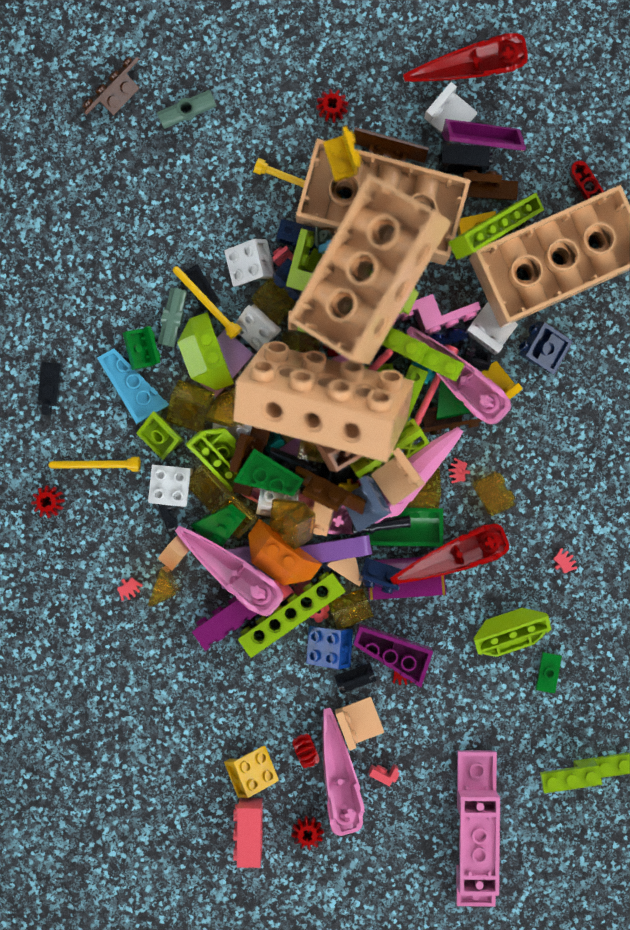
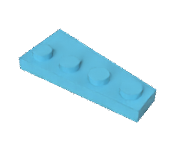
(132, 388)

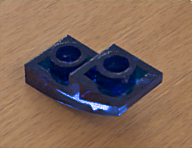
(453, 337)

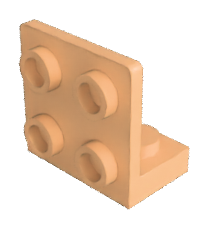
(397, 478)
(359, 721)

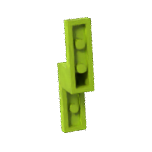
(298, 277)
(423, 354)
(585, 773)

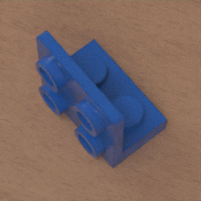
(329, 647)

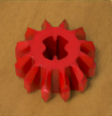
(327, 99)
(41, 504)
(305, 751)
(312, 839)

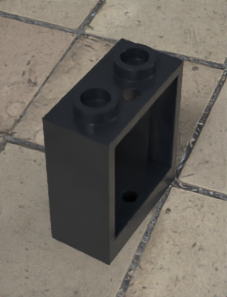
(460, 158)

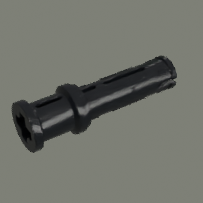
(385, 524)

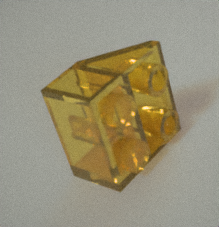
(493, 493)
(292, 521)

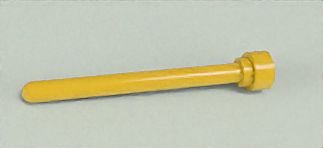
(262, 168)
(231, 328)
(132, 464)

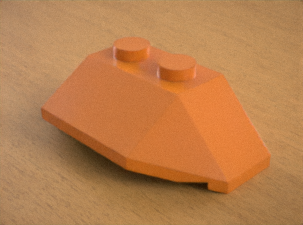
(278, 558)

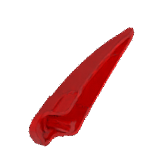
(481, 59)
(465, 552)

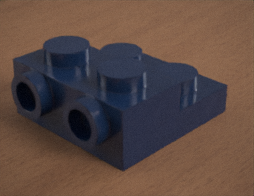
(545, 347)

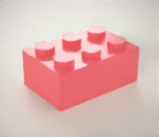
(248, 832)

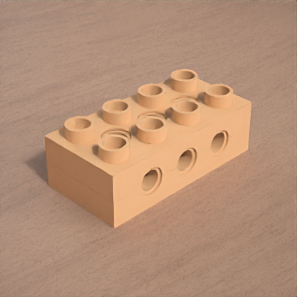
(437, 190)
(564, 233)
(346, 264)
(323, 400)

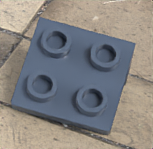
(375, 508)

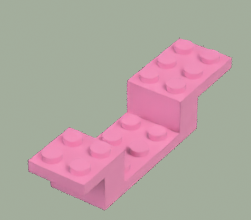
(430, 318)
(479, 828)

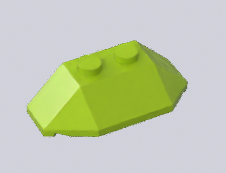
(203, 353)
(215, 450)
(511, 632)

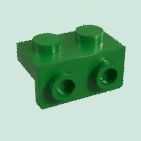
(141, 348)

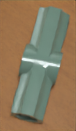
(198, 104)
(172, 317)

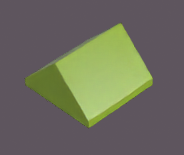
(159, 435)

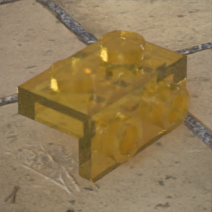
(273, 301)
(350, 609)

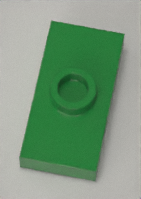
(548, 672)

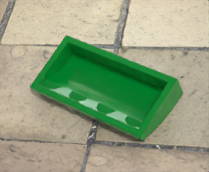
(425, 530)

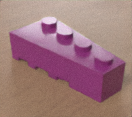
(221, 622)
(400, 654)

